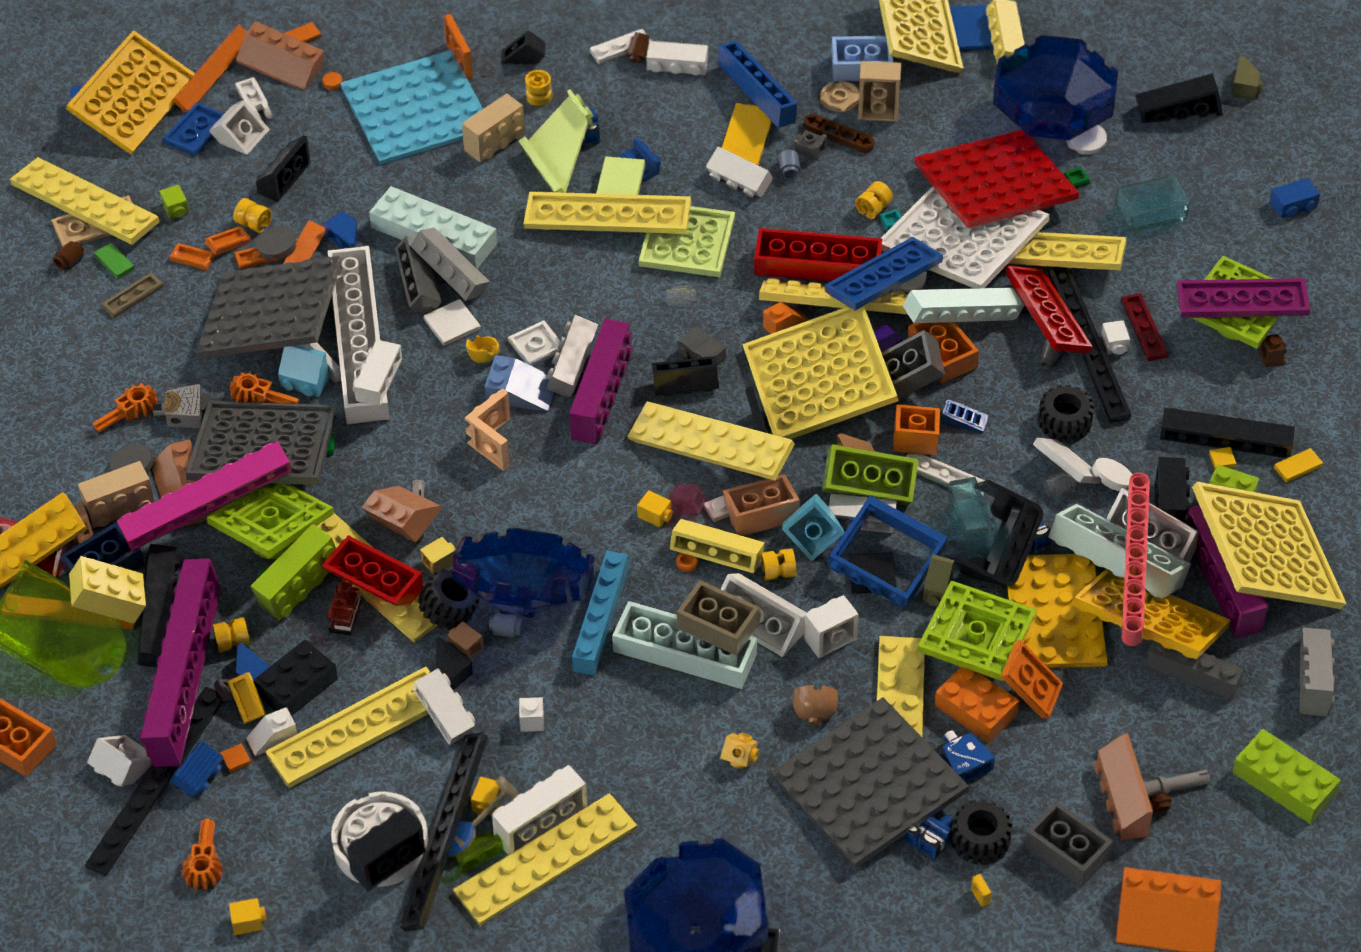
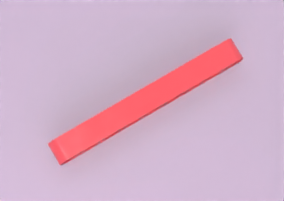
(1135, 559)

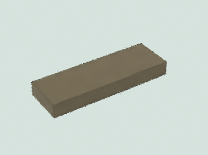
(132, 295)

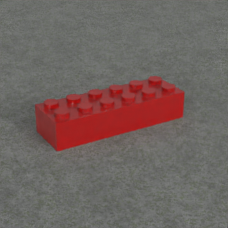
(811, 254)

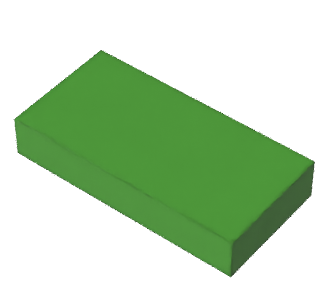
(114, 261)

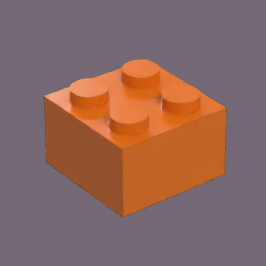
(916, 429)

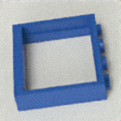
(899, 522)

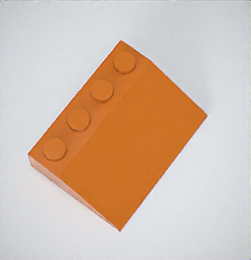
(1168, 911)

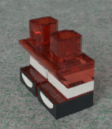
(344, 609)

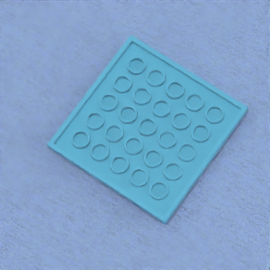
(412, 106)

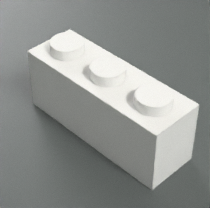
(677, 58)
(739, 173)
(377, 372)
(847, 507)
(444, 706)

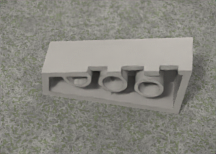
(1316, 672)

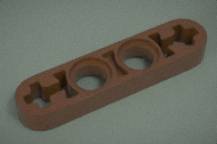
(839, 133)

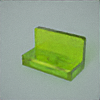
(482, 849)

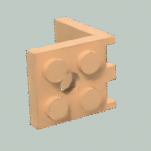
(484, 423)

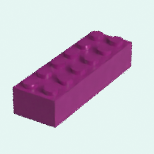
(601, 381)
(1243, 609)

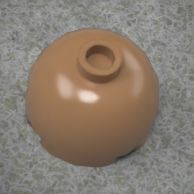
(815, 705)

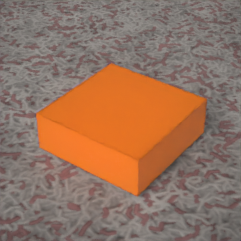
(235, 758)

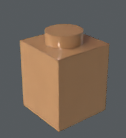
(466, 640)

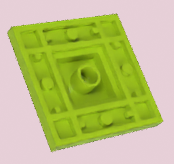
(1245, 329)
(270, 518)
(975, 629)

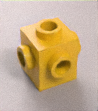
(740, 750)

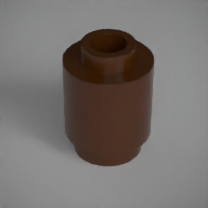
(638, 47)
(68, 255)

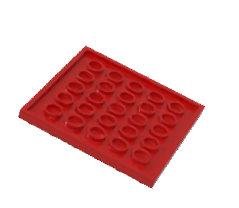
(996, 178)

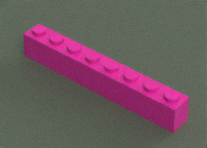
(204, 495)

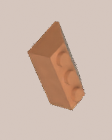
(760, 504)
(401, 511)

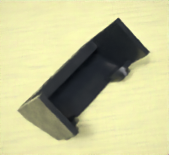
(1013, 541)

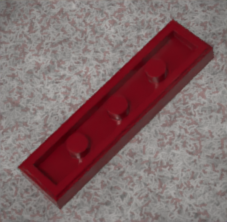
(1144, 327)

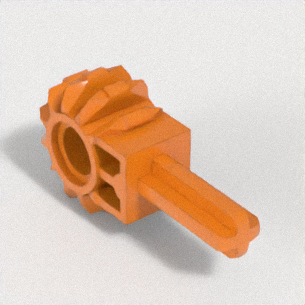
(255, 389)
(129, 406)
(203, 857)

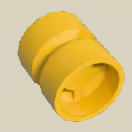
(538, 88)
(874, 199)
(252, 215)
(778, 564)
(231, 634)

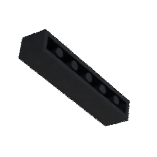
(1224, 432)
(159, 596)

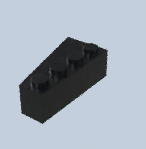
(1180, 100)

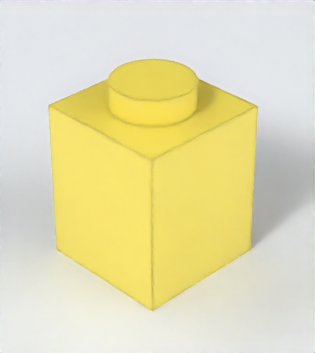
(438, 555)

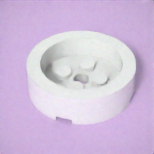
(360, 816)

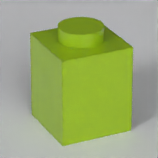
(174, 201)

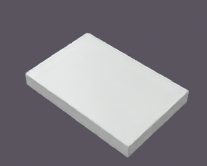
(1067, 460)

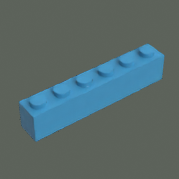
(600, 613)

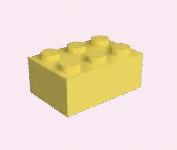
(107, 589)

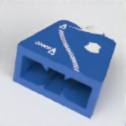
(966, 755)

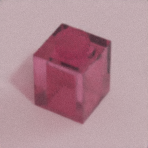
(687, 499)

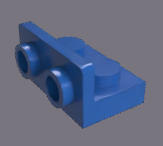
(642, 152)

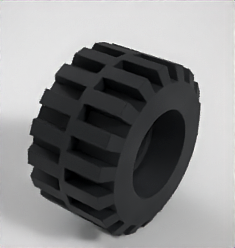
(1063, 425)
(446, 600)
(981, 847)

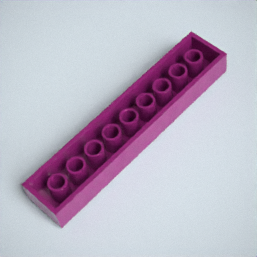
(181, 663)

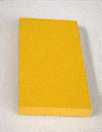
(747, 132)

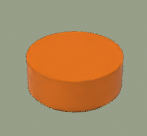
(332, 80)
(686, 562)

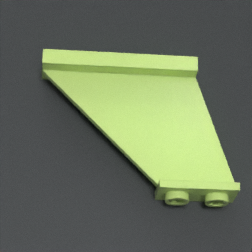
(558, 142)

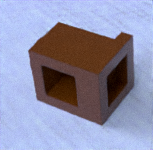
(1273, 350)

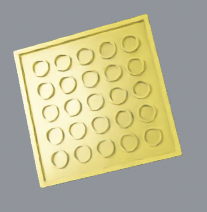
(820, 372)
(1268, 546)

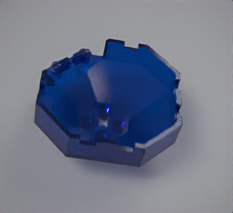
(1056, 76)
(523, 570)
(703, 887)

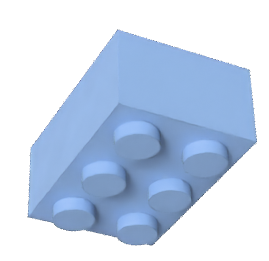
(850, 51)

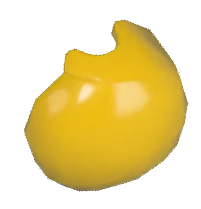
(482, 349)

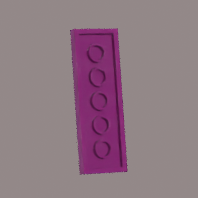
(1243, 298)

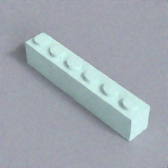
(963, 305)

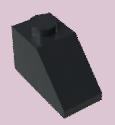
(524, 50)

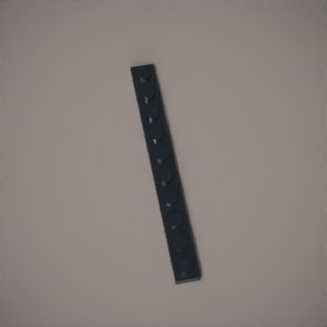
(1097, 360)
(149, 791)
(443, 832)

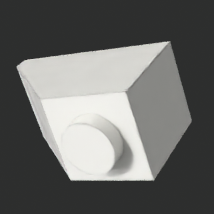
(271, 731)

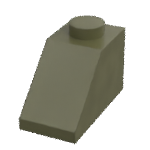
(1246, 80)
(938, 579)

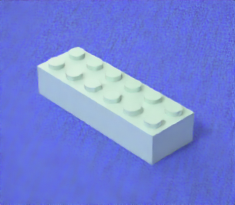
(407, 214)
(1105, 545)
(654, 638)

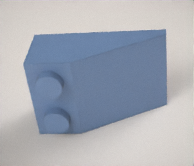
(522, 382)

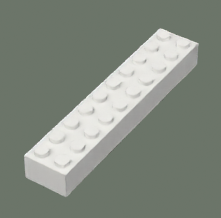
(356, 328)

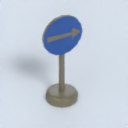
(466, 831)

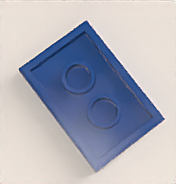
(971, 27)
(192, 131)

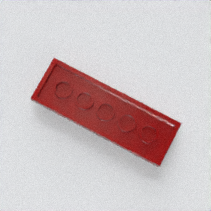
(1048, 309)

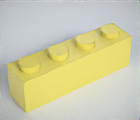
(1004, 27)
(716, 545)

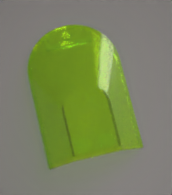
(52, 635)

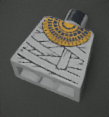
(181, 407)

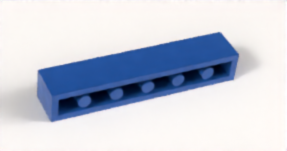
(757, 84)

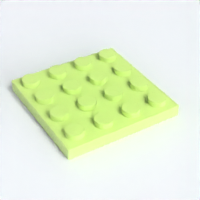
(698, 251)

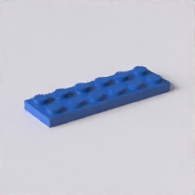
(883, 273)

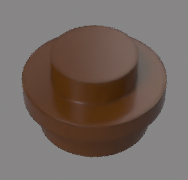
(1161, 803)

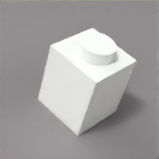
(1115, 337)
(531, 714)

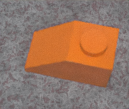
(782, 317)

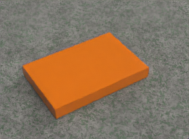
(458, 46)
(1031, 679)

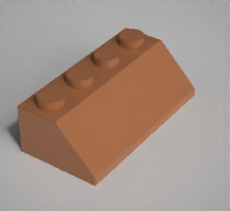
(280, 56)
(171, 468)
(1124, 789)

